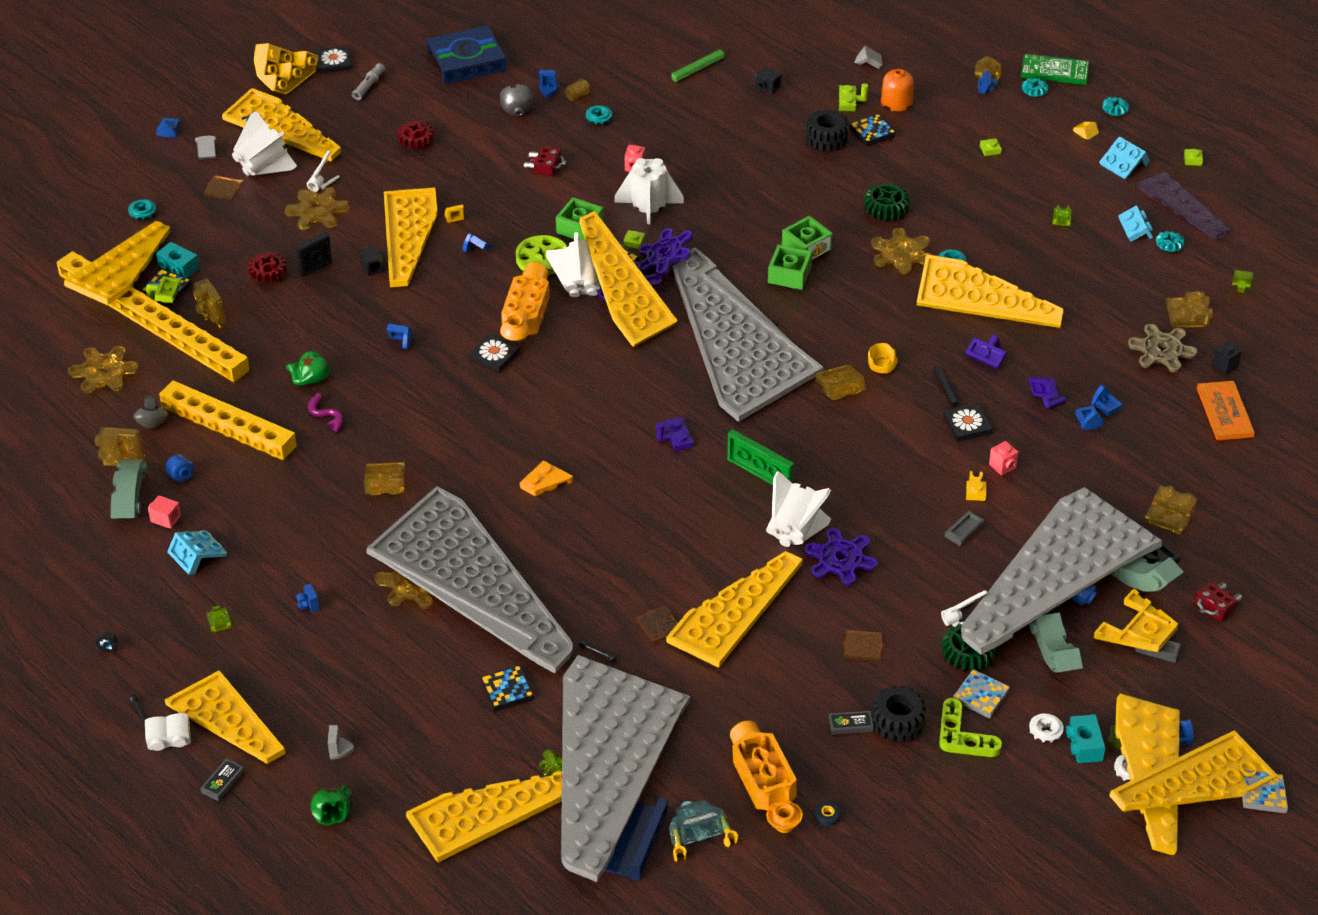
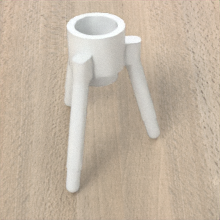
(316, 181)
(953, 615)

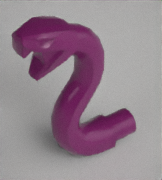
(336, 423)

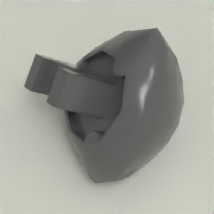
(150, 415)

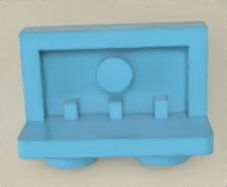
(1135, 224)

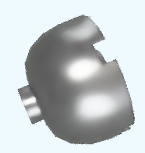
(516, 100)

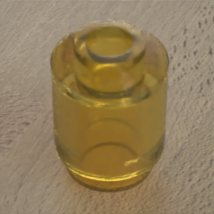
(577, 89)

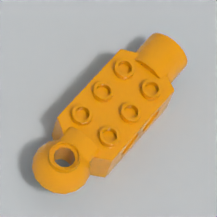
(525, 303)
(766, 775)

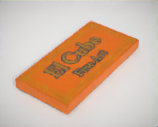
(1225, 410)

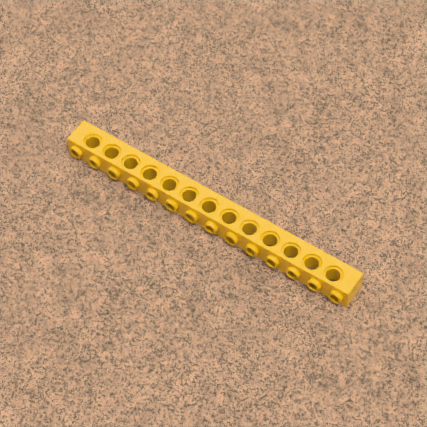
(170, 326)

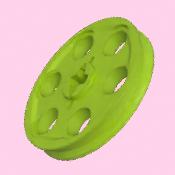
(534, 253)

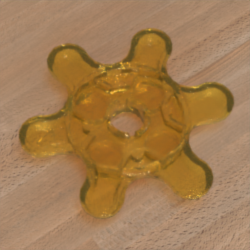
(322, 213)
(901, 243)
(110, 362)
(402, 589)

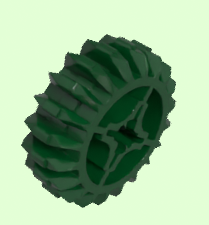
(886, 201)
(962, 655)

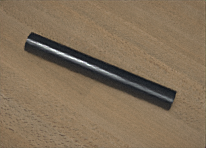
(954, 402)

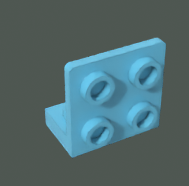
(1123, 158)
(189, 548)

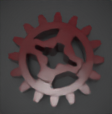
(415, 134)
(267, 267)

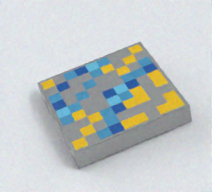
(981, 693)
(1268, 796)

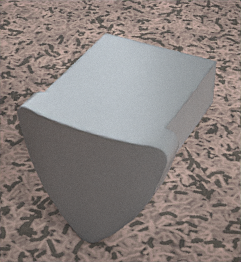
(869, 56)
(206, 147)
(337, 745)

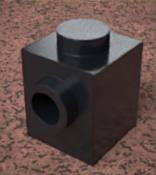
(768, 80)
(372, 260)
(1226, 357)

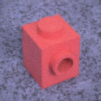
(632, 154)
(1003, 458)
(164, 511)

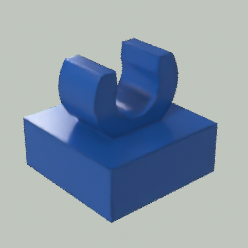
(985, 83)
(307, 599)

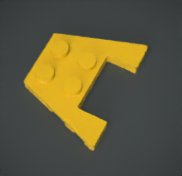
(1146, 631)

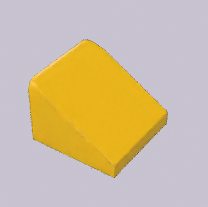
(1086, 129)
(454, 213)

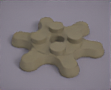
(1170, 341)

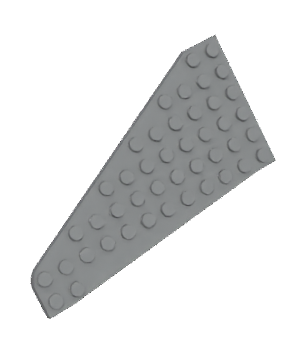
(740, 346)
(1066, 554)
(458, 562)
(609, 749)

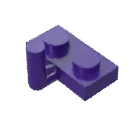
(987, 352)
(1047, 389)
(676, 433)

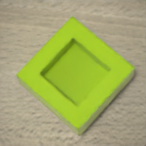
(990, 147)
(1193, 157)
(634, 239)

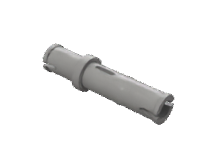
(371, 78)

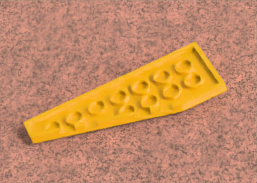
(296, 129)
(408, 225)
(119, 268)
(965, 289)
(628, 294)
(722, 622)
(1148, 741)
(1198, 776)
(466, 818)

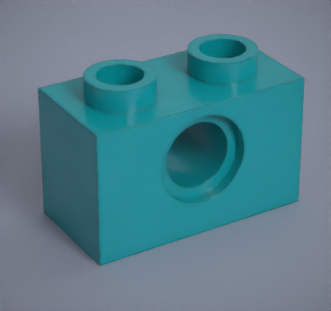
(177, 260)
(1086, 738)

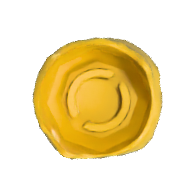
(882, 358)

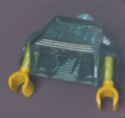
(698, 822)

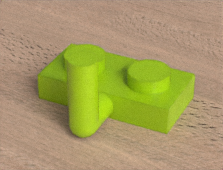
(848, 97)
(165, 290)

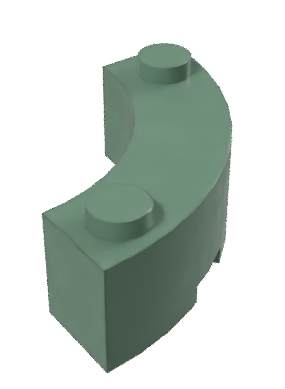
(127, 482)
(1148, 576)
(1052, 643)

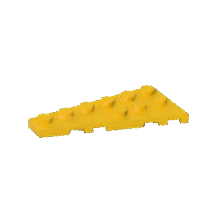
(224, 712)

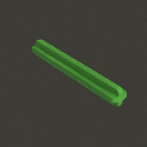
(697, 65)

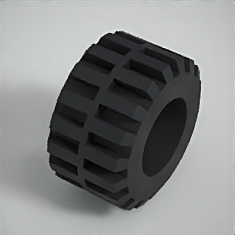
(827, 130)
(899, 726)

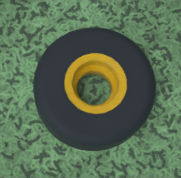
(827, 820)

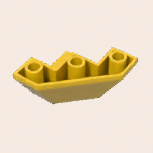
(282, 68)

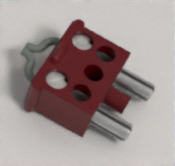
(545, 161)
(1216, 601)

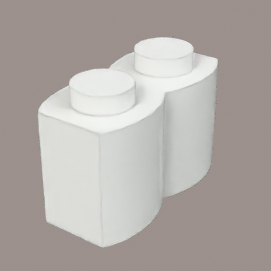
(167, 731)

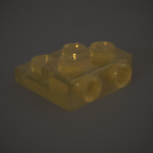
(209, 302)
(1189, 310)
(841, 381)
(119, 444)
(384, 478)
(1171, 509)

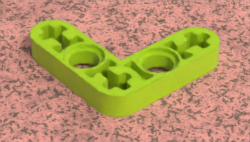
(959, 738)

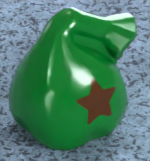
(309, 370)
(331, 805)

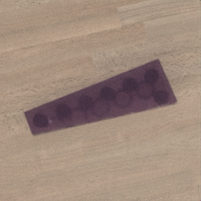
(1177, 197)

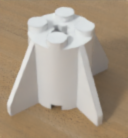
(261, 149)
(649, 187)
(575, 268)
(796, 511)

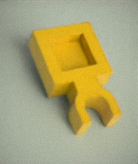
(976, 488)

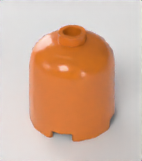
(897, 90)

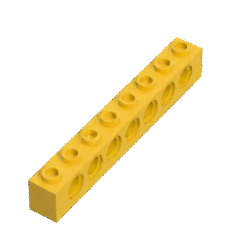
(228, 420)

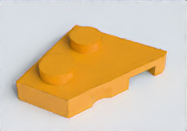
(544, 478)

